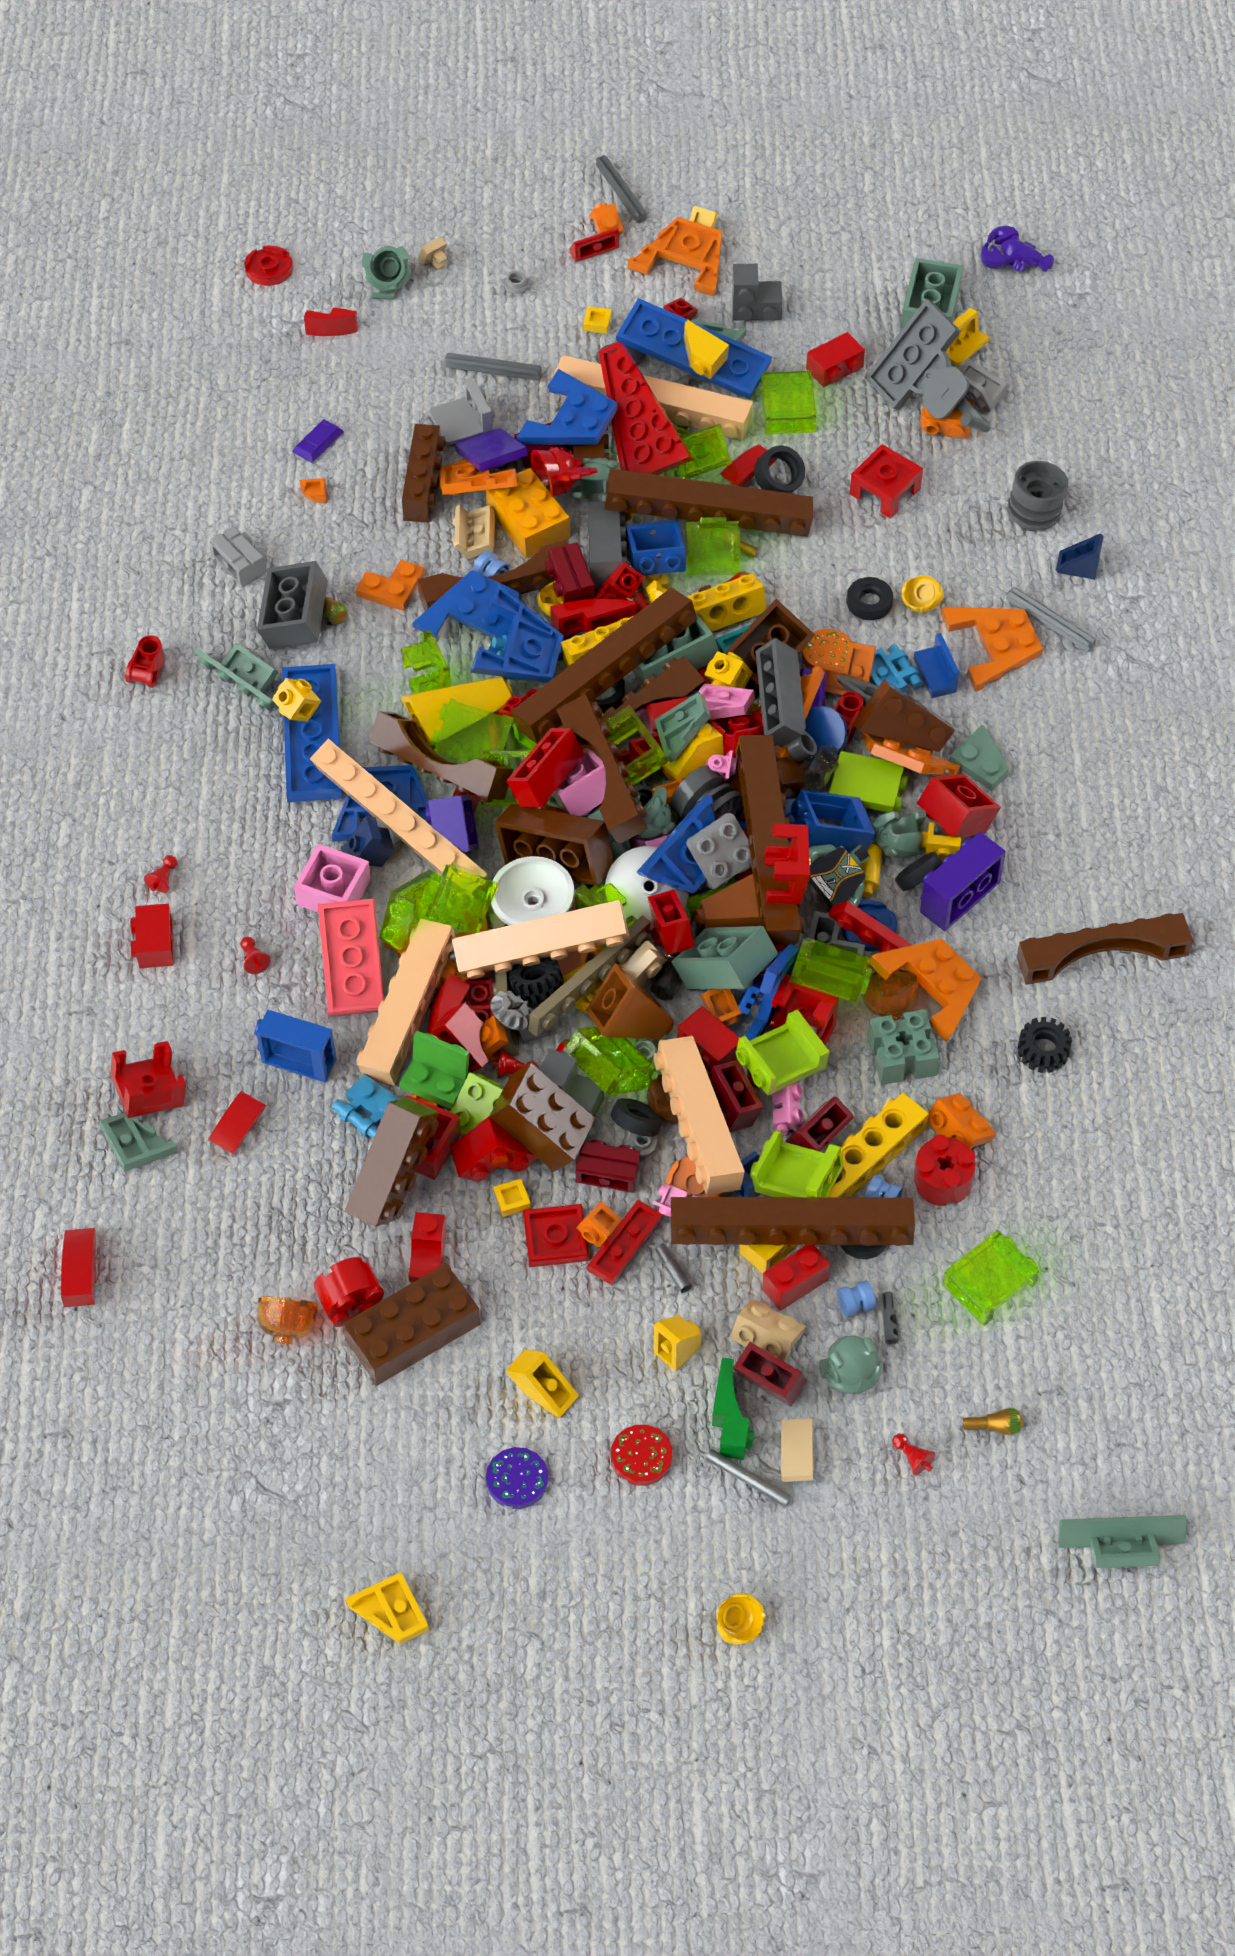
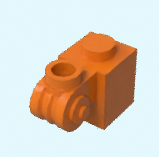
(949, 426)

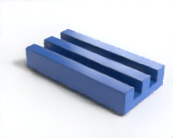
(749, 995)

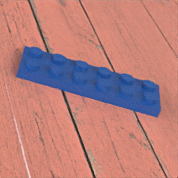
(662, 337)
(303, 739)

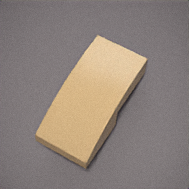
(797, 1450)

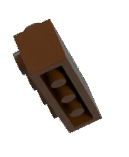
(421, 473)

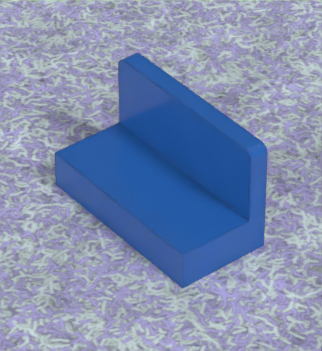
(937, 668)

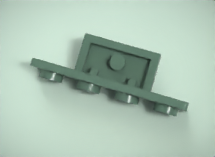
(247, 670)
(1123, 1539)

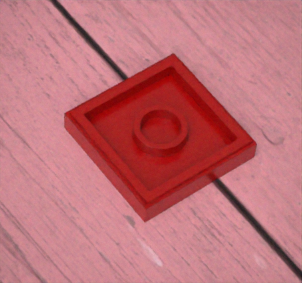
(554, 1235)

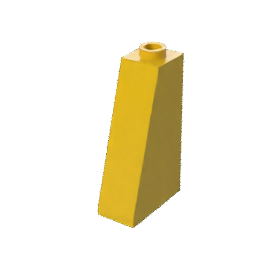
(426, 706)

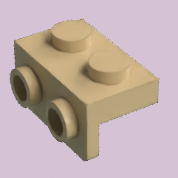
(474, 531)
(645, 963)
(767, 1329)

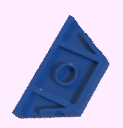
(672, 860)

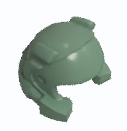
(387, 268)
(595, 482)
(658, 814)
(899, 836)
(851, 1365)

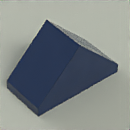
(1081, 558)

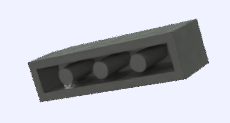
(783, 699)

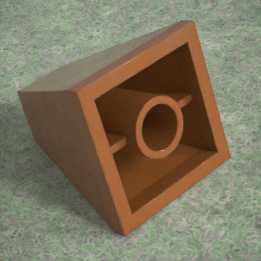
(730, 907)
(627, 1010)

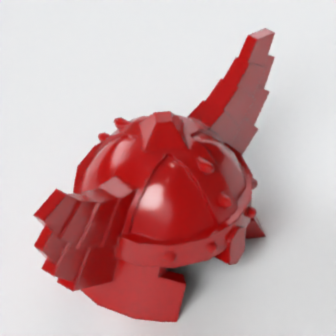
(558, 468)

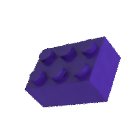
(962, 881)

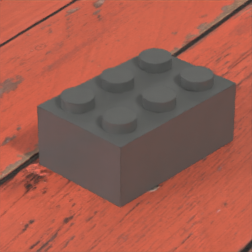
(292, 605)

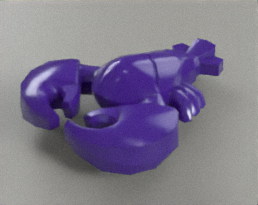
(1014, 251)

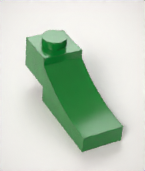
(726, 1414)

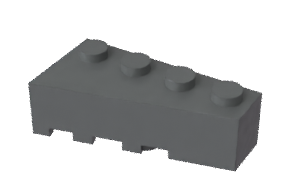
(606, 541)

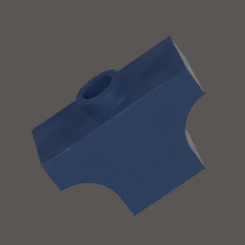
(370, 843)

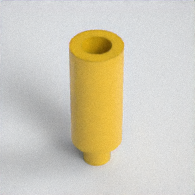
(872, 868)

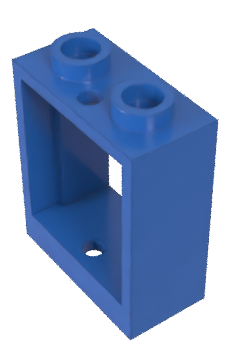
(645, 546)
(846, 809)
(296, 1045)

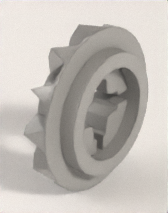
(515, 1019)

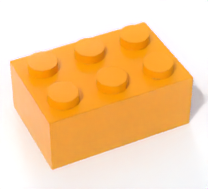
(529, 514)

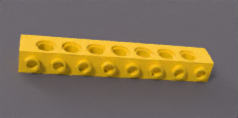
(716, 607)
(872, 1159)

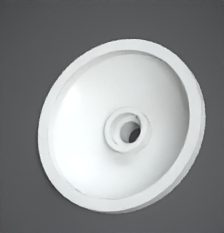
(532, 881)
(631, 885)

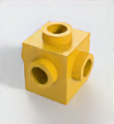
(728, 670)
(296, 699)

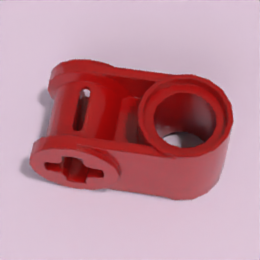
(146, 662)
(850, 706)

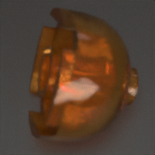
(892, 995)
(286, 1318)

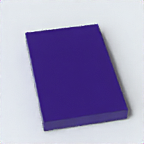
(491, 449)

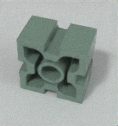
(903, 1047)

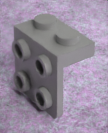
(983, 386)
(464, 416)
(720, 851)

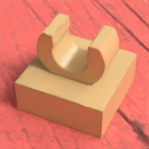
(433, 253)

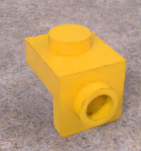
(940, 844)

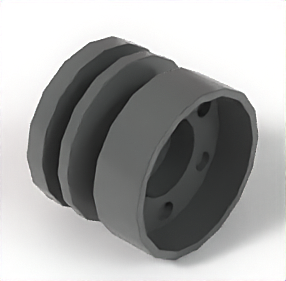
(1037, 495)
(701, 783)

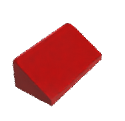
(595, 245)

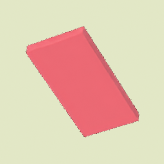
(351, 957)

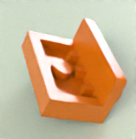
(959, 1120)

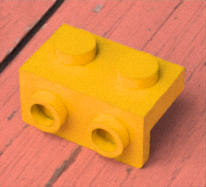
(969, 339)

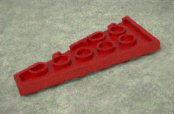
(641, 427)

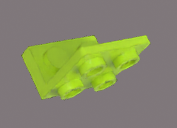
(476, 1100)

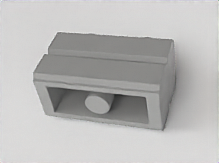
(238, 555)

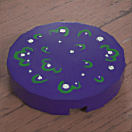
(517, 1477)

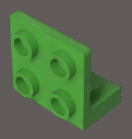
(436, 1070)

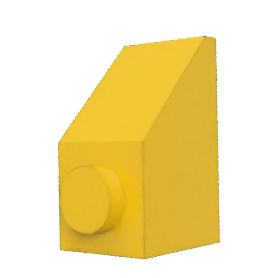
(704, 350)
(696, 753)
(676, 1340)
(542, 1381)

